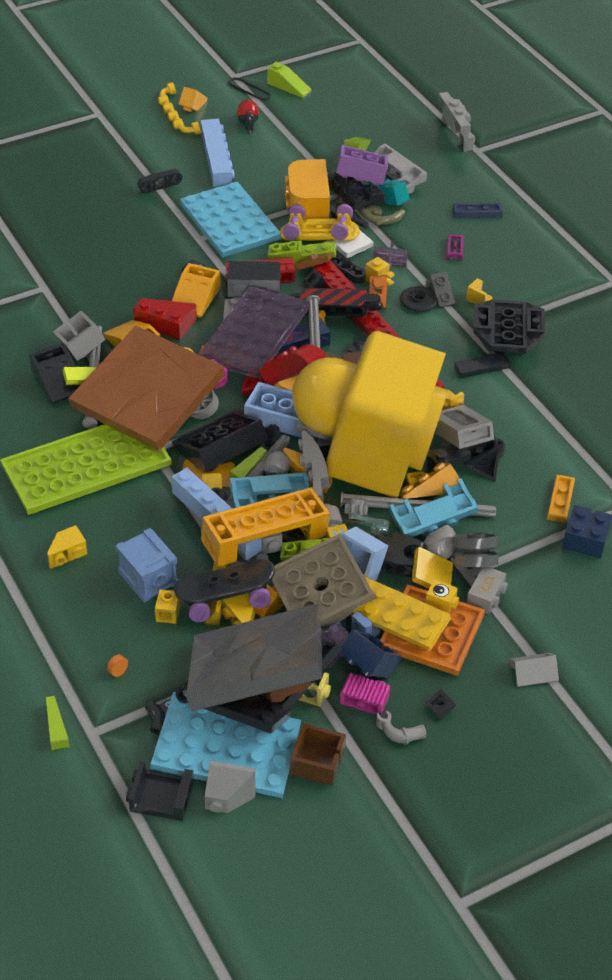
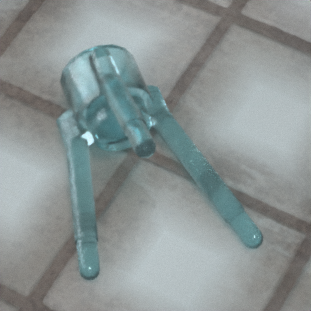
(377, 525)

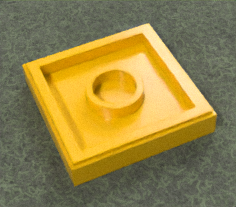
(430, 567)

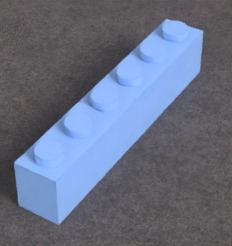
(217, 152)
(204, 502)

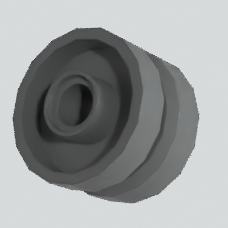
(476, 549)

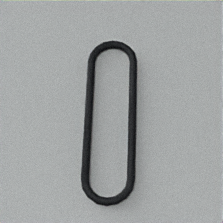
(247, 92)

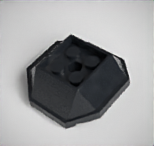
(508, 325)

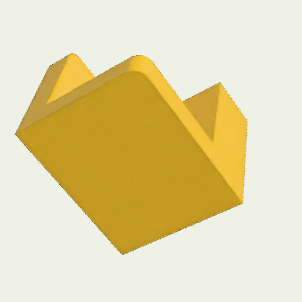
(475, 293)

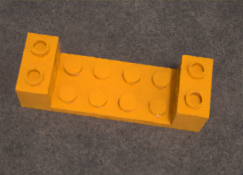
(264, 518)

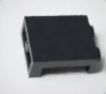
(160, 793)

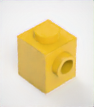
(167, 607)

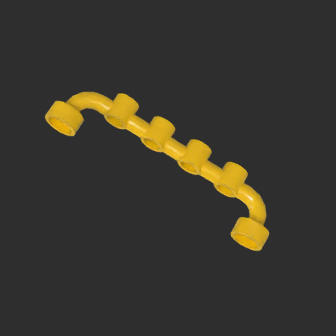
(172, 114)

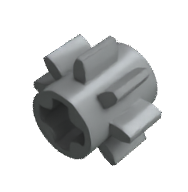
(356, 507)

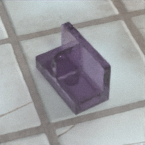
(392, 256)

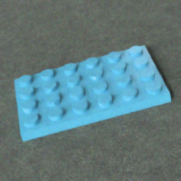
(230, 219)
(200, 736)

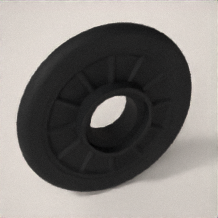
(428, 298)

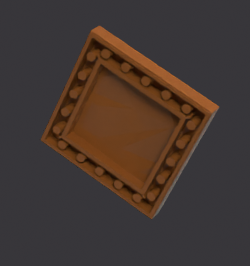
(147, 387)

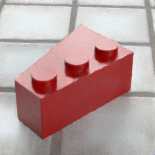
(166, 316)

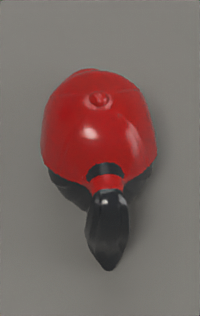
(248, 114)

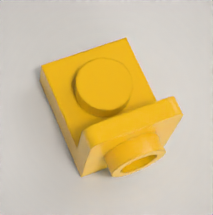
(453, 400)

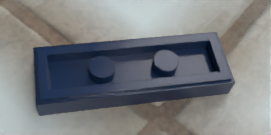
(477, 210)

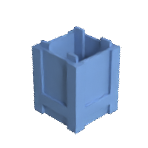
(147, 564)

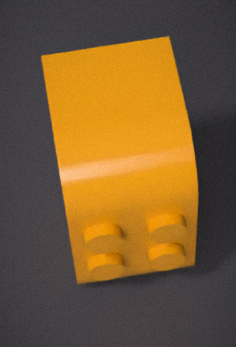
(308, 187)

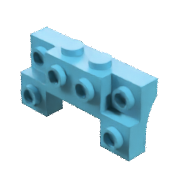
(260, 488)
(435, 514)

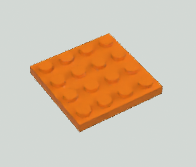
(452, 645)

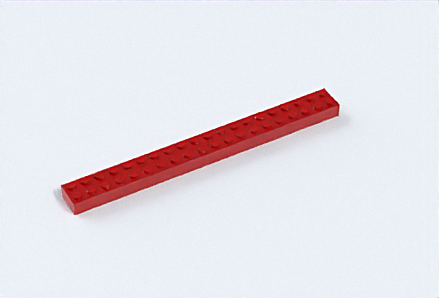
(369, 323)

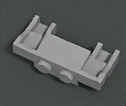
(457, 119)
(402, 168)

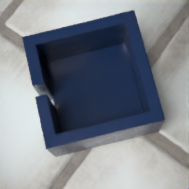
(587, 531)
(366, 652)

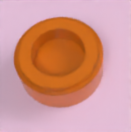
(117, 665)

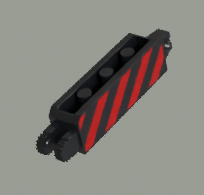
(343, 301)

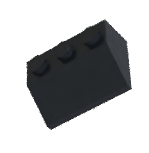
(254, 274)

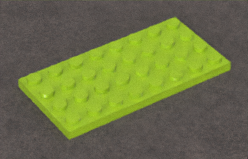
(79, 466)

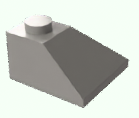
(229, 786)

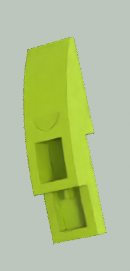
(298, 252)

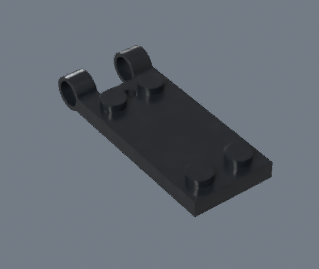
(247, 711)

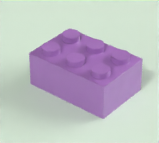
(362, 165)

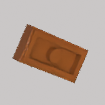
(313, 260)

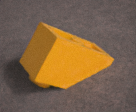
(192, 99)

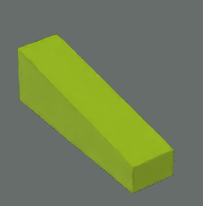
(248, 464)
(57, 731)

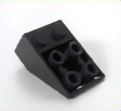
(48, 368)

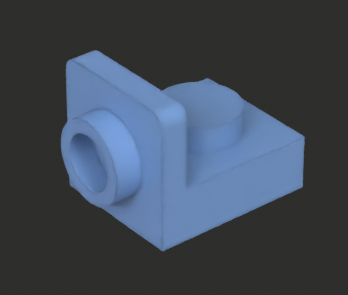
(363, 624)

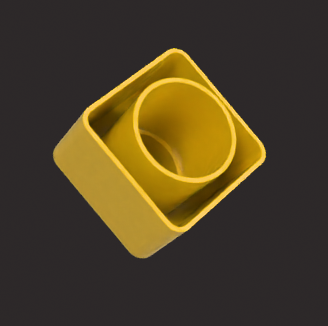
(374, 410)

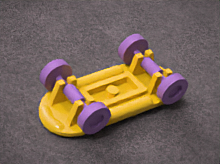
(320, 229)

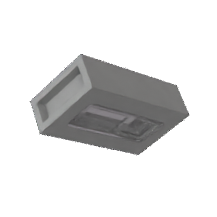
(459, 422)

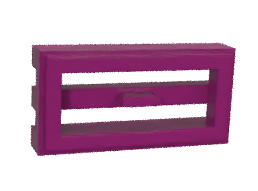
(454, 254)

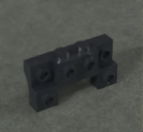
(354, 192)

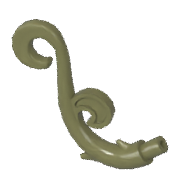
(377, 211)

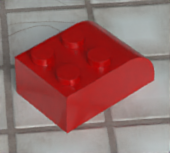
(290, 363)

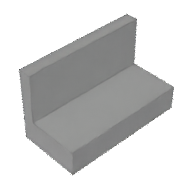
(535, 669)

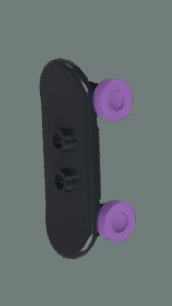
(225, 584)

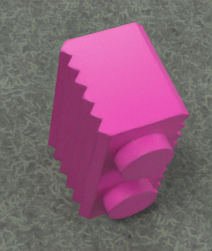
(365, 694)

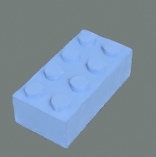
(273, 407)

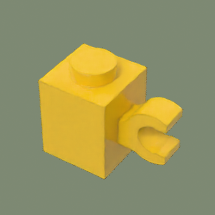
(379, 267)

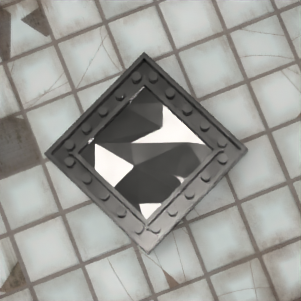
(255, 657)

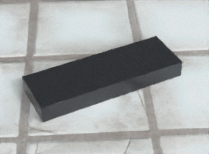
(482, 364)

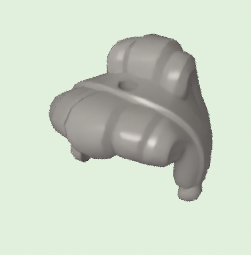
(441, 542)

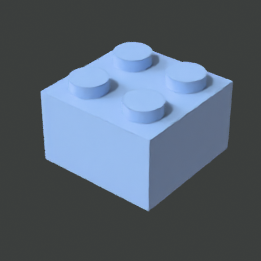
(366, 550)

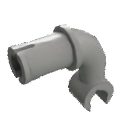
(400, 735)

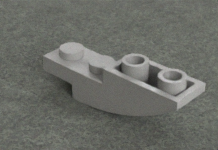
(314, 464)

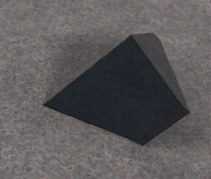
(485, 458)

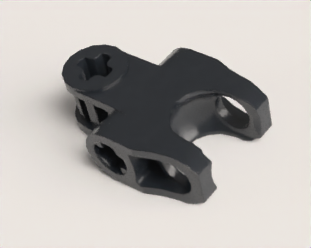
(398, 550)

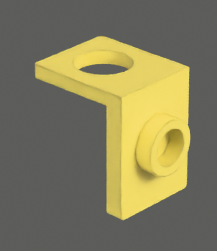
(322, 691)

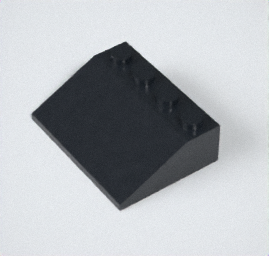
(221, 440)

